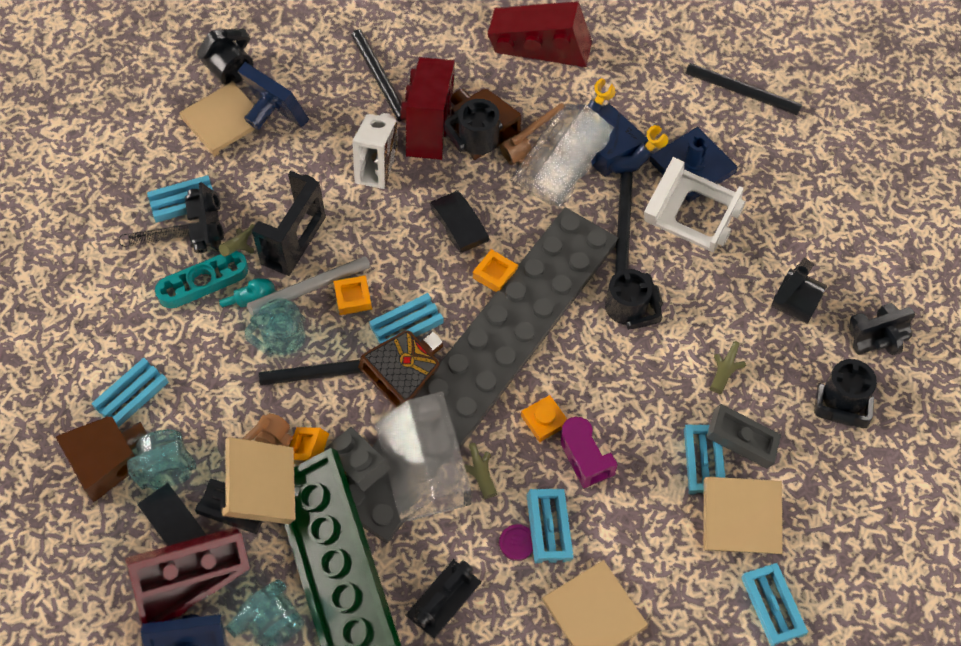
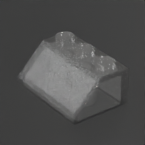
(563, 154)
(423, 458)

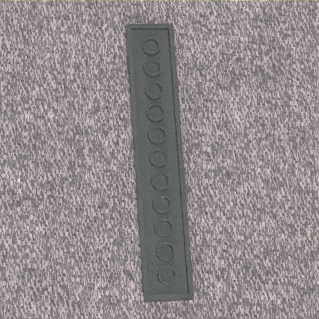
(501, 342)

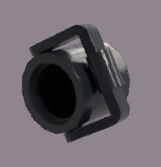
(225, 54)
(477, 127)
(799, 293)
(629, 299)
(847, 393)

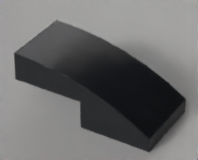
(460, 221)
(170, 516)

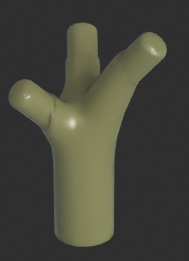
(238, 242)
(725, 368)
(481, 472)

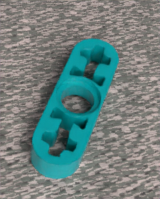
(189, 274)

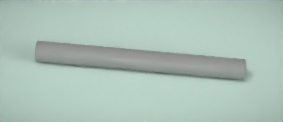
(312, 283)

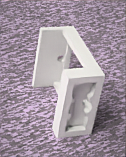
(670, 195)

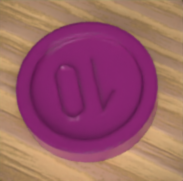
(516, 542)

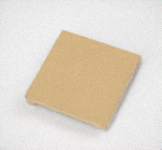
(219, 117)
(259, 481)
(742, 515)
(595, 609)

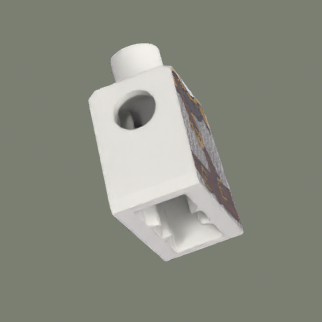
(373, 136)

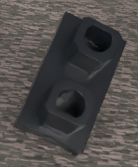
(885, 331)
(213, 503)

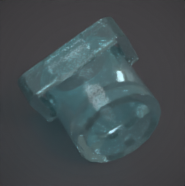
(279, 326)
(161, 459)
(267, 616)

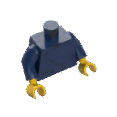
(627, 145)

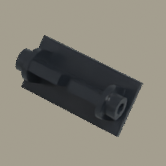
(204, 205)
(444, 598)

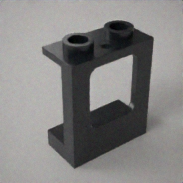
(280, 246)

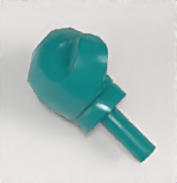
(256, 289)

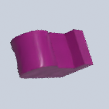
(584, 454)

